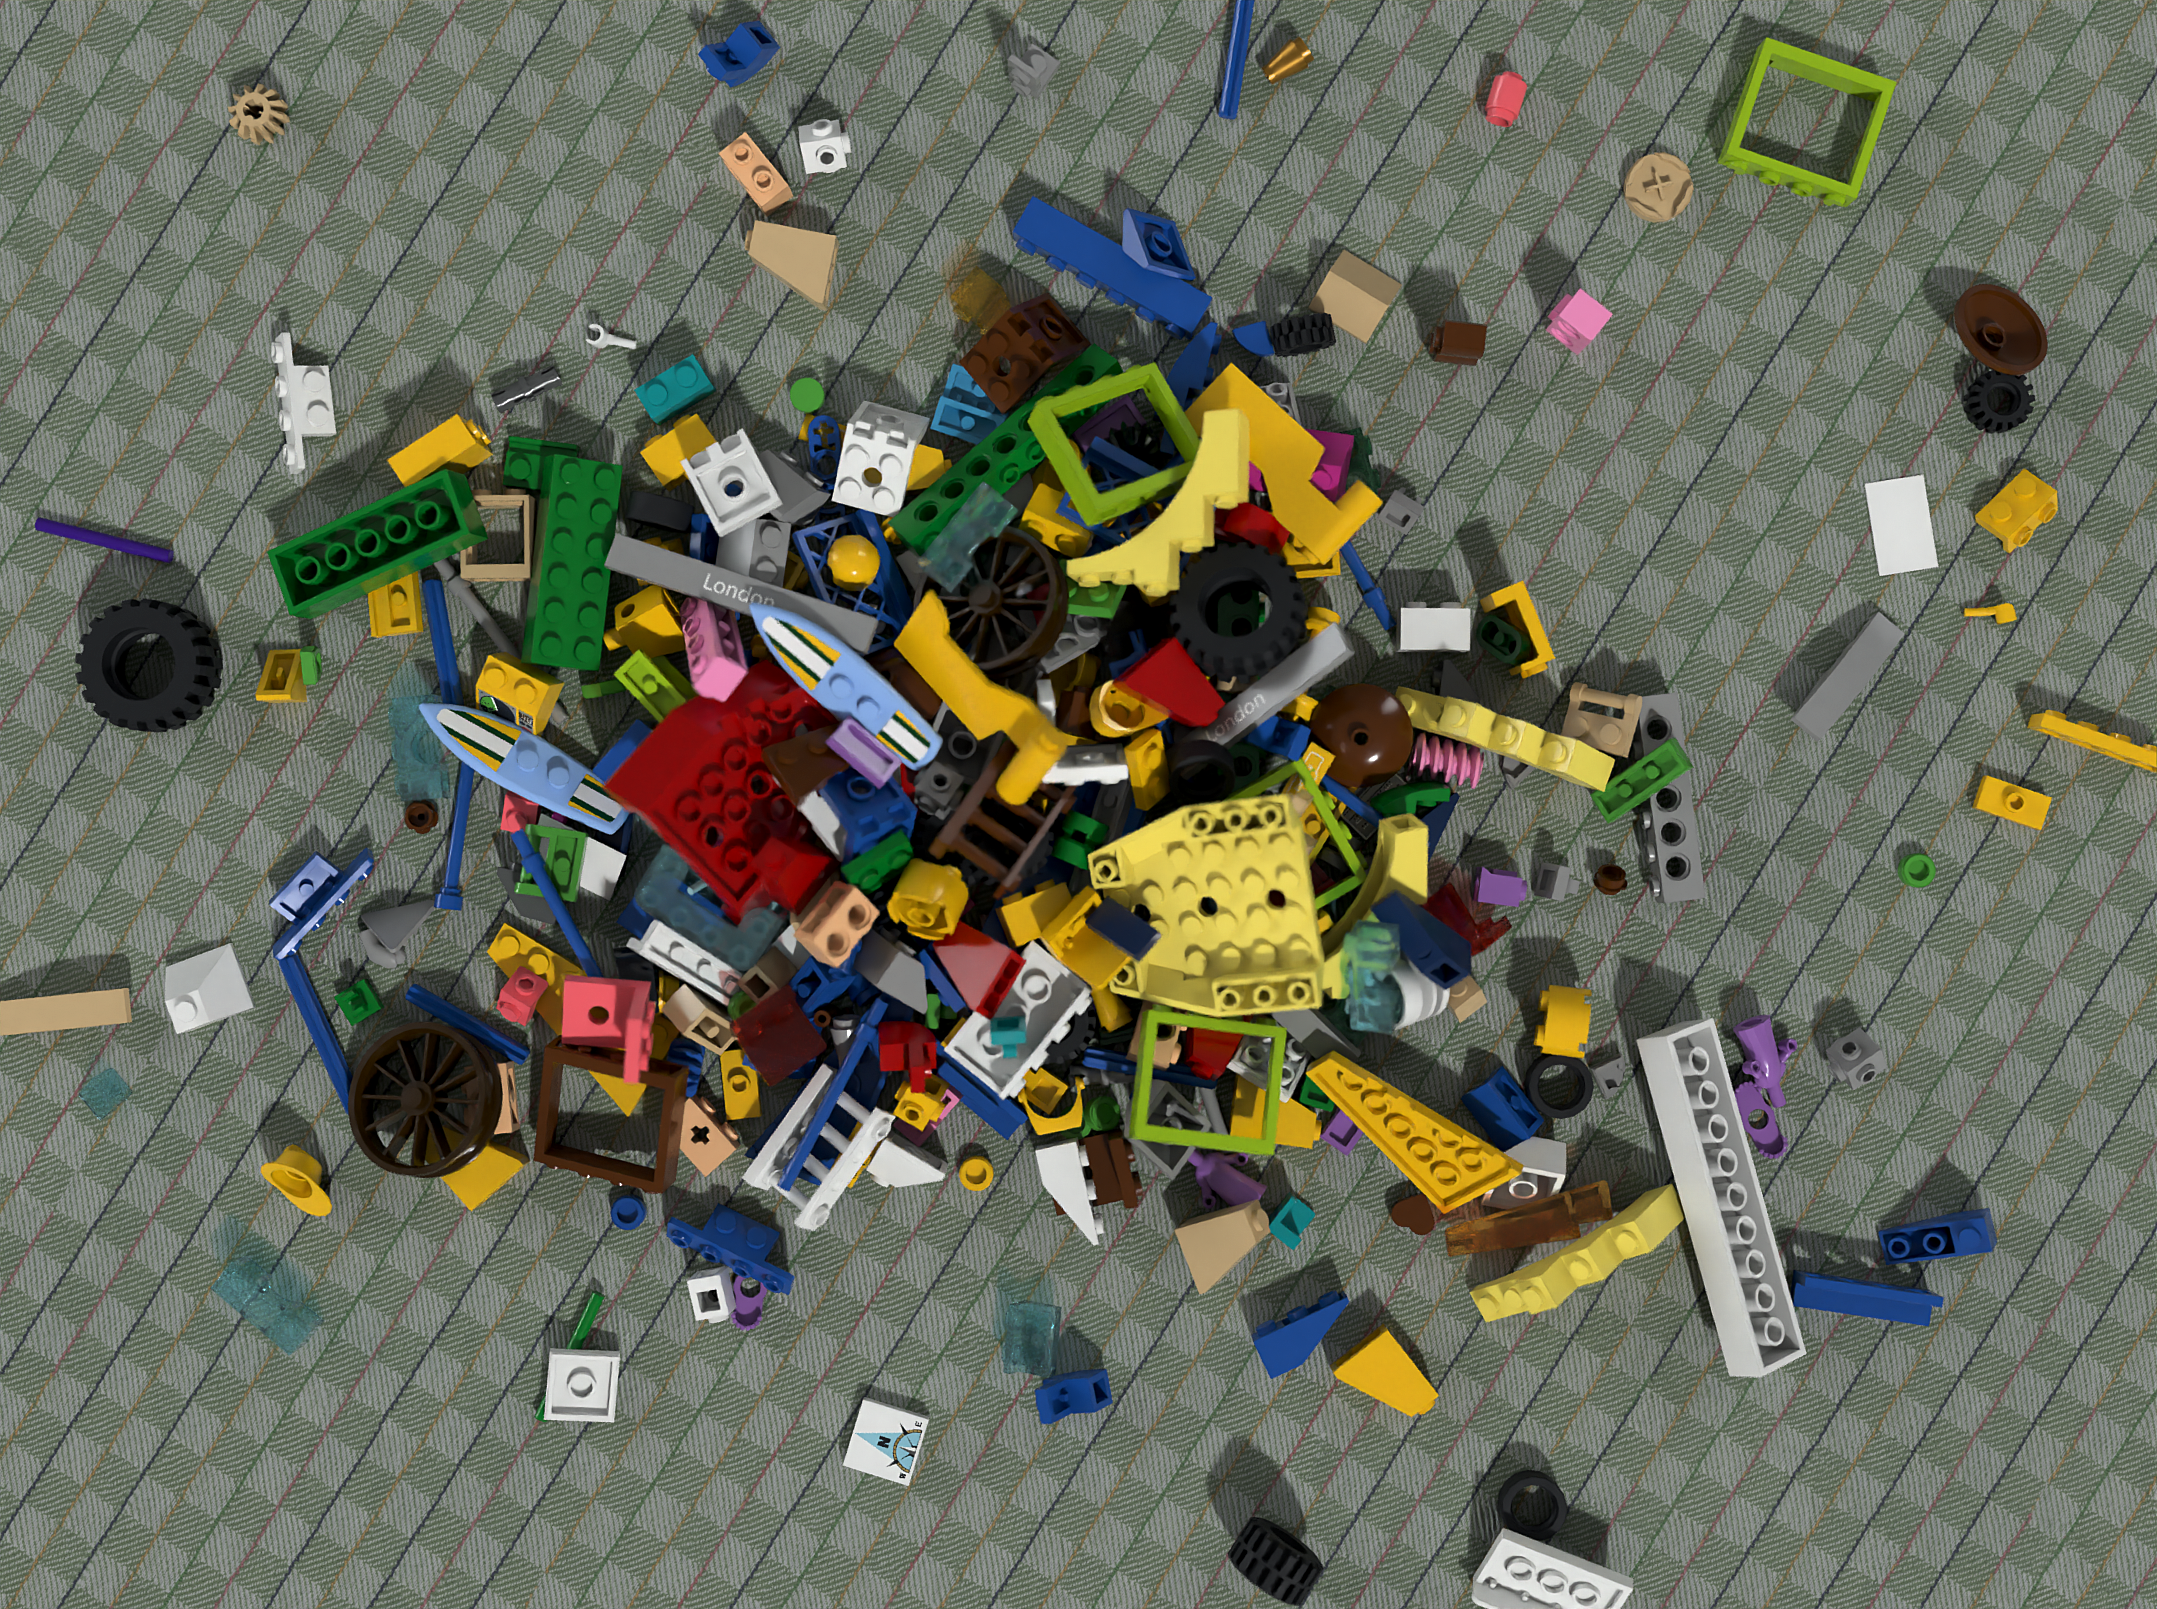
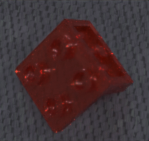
(1450, 910)
(777, 1036)

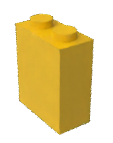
(450, 446)

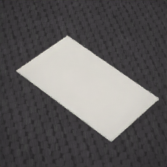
(1901, 525)
(600, 865)

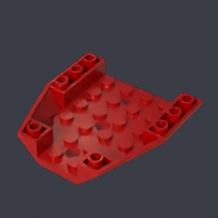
(699, 775)

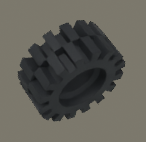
(1303, 335)
(1981, 411)

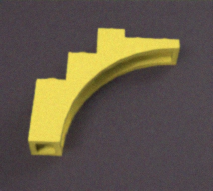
(1188, 522)
(1508, 737)
(1397, 865)
(1585, 1261)

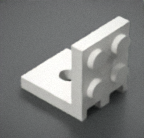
(879, 440)
(727, 462)
(1082, 762)

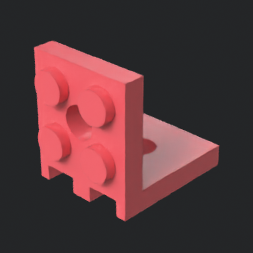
(625, 1026)

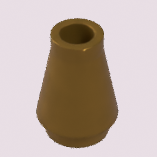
(1288, 61)

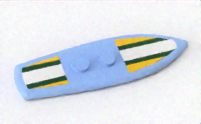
(846, 683)
(525, 764)

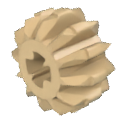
(247, 110)

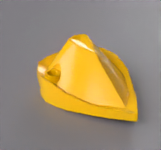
(1119, 713)

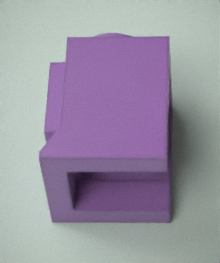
(1499, 887)

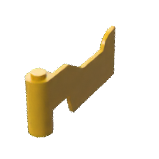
(1288, 461)
(979, 702)

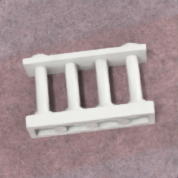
(779, 1149)

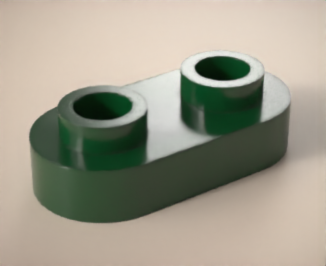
(1503, 639)

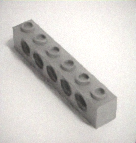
(1688, 882)

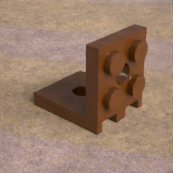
(1033, 341)
(1111, 1169)

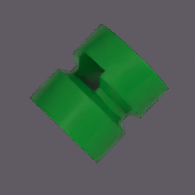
(1074, 851)

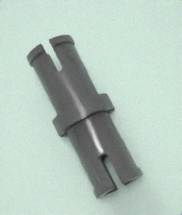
(526, 389)

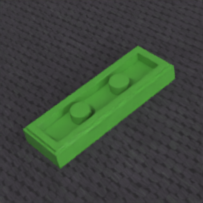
(1642, 780)

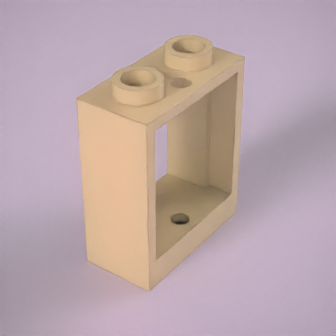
(513, 498)

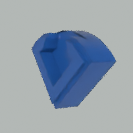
(1254, 339)

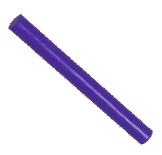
(104, 540)

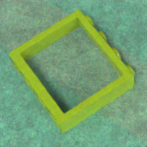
(1822, 71)
(1091, 505)
(1323, 806)
(1232, 1024)

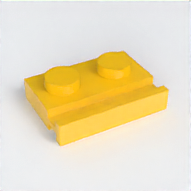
(396, 608)

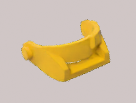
(1049, 1125)

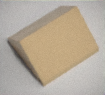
(1355, 296)

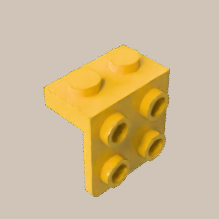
(1080, 947)

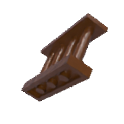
(971, 812)

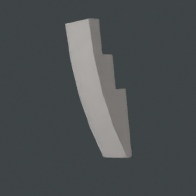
(1847, 676)

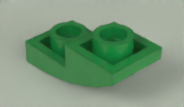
(1405, 797)

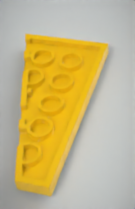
(516, 949)
(1428, 1148)

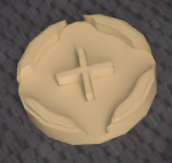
(1658, 187)

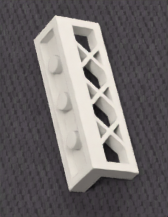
(687, 962)

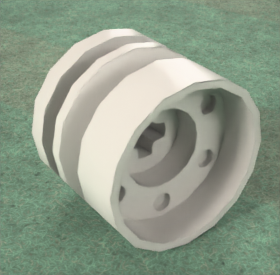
(1419, 994)

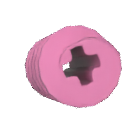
(1446, 759)

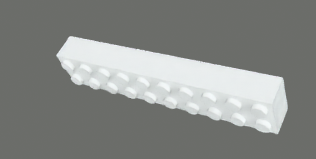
(1721, 1198)

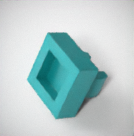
(1008, 1033)

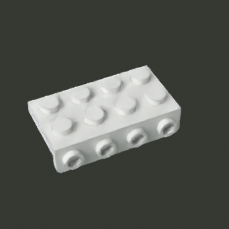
(1047, 997)
(1538, 1576)

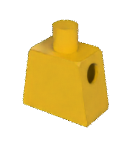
(647, 623)

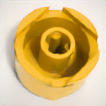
(928, 899)
(1564, 1020)

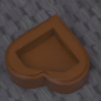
(1413, 1213)

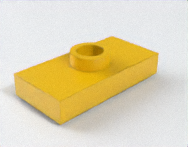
(2011, 802)
(739, 1086)

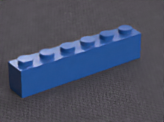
(1106, 266)

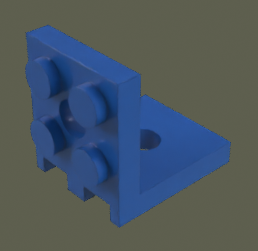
(867, 816)

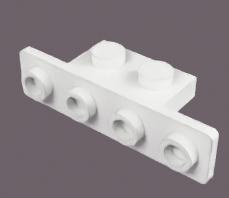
(305, 402)

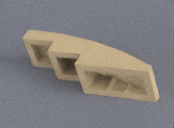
(65, 1011)

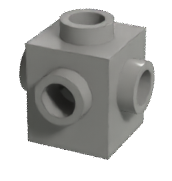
(943, 798)
(1855, 1059)

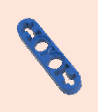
(829, 480)

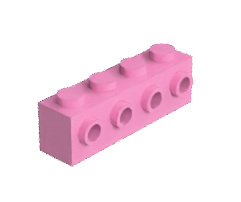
(712, 647)

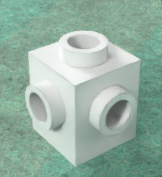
(824, 146)

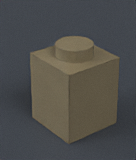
(767, 975)

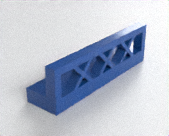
(1008, 1114)
(1863, 1297)

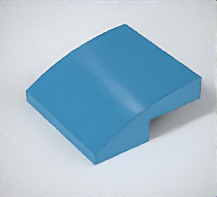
(966, 409)

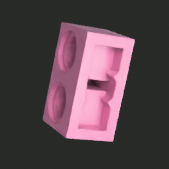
(1577, 320)

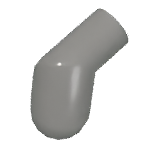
(378, 953)

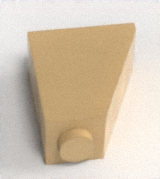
(796, 258)
(1221, 1240)

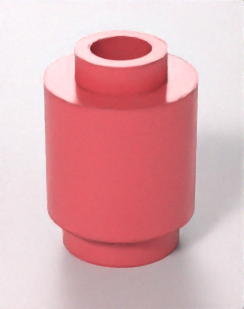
(1505, 99)

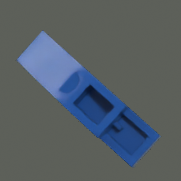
(1190, 376)

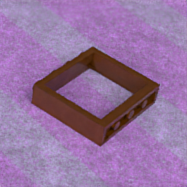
(611, 1062)

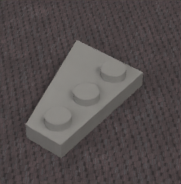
(1077, 637)

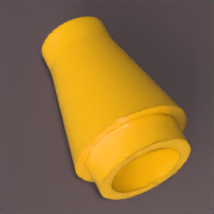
(1110, 1008)

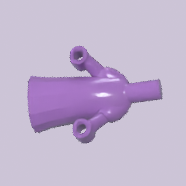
(1762, 1055)
(1215, 1173)

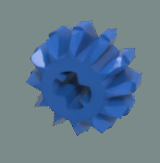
(690, 1054)

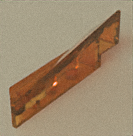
(1533, 1223)

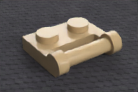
(1600, 731)

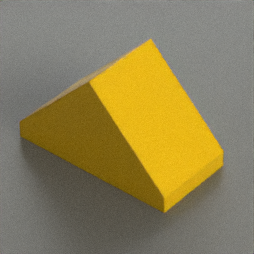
(282, 678)

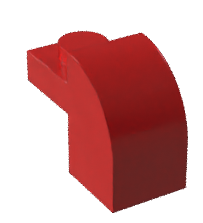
(1249, 525)
(907, 1047)

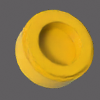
(976, 1173)

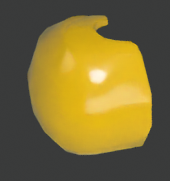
(853, 562)

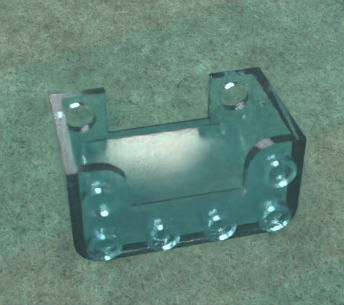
(699, 917)

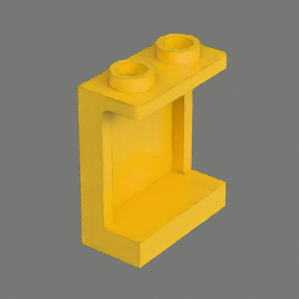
(1524, 616)

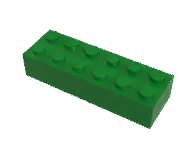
(377, 544)
(568, 563)

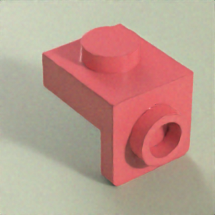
(519, 812)
(521, 995)

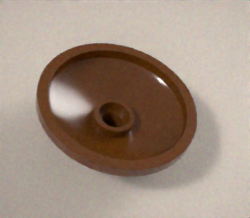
(2000, 329)
(906, 681)
(1366, 710)

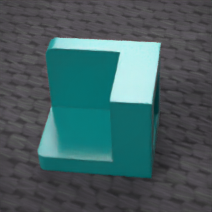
(1290, 1220)

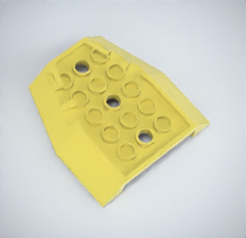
(1249, 951)

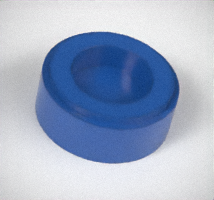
(628, 1212)

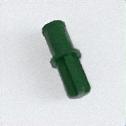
(1123, 1033)

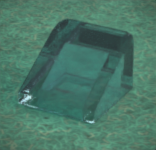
(105, 1093)

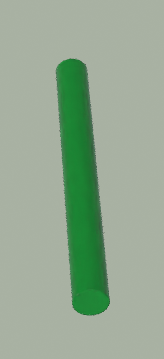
(578, 1336)

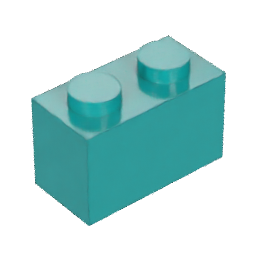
(675, 390)

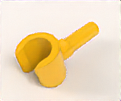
(2003, 613)

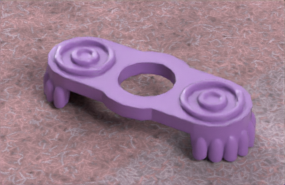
(1768, 1138)
(748, 1309)

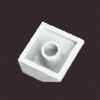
(206, 989)
(904, 1163)
(1540, 1178)

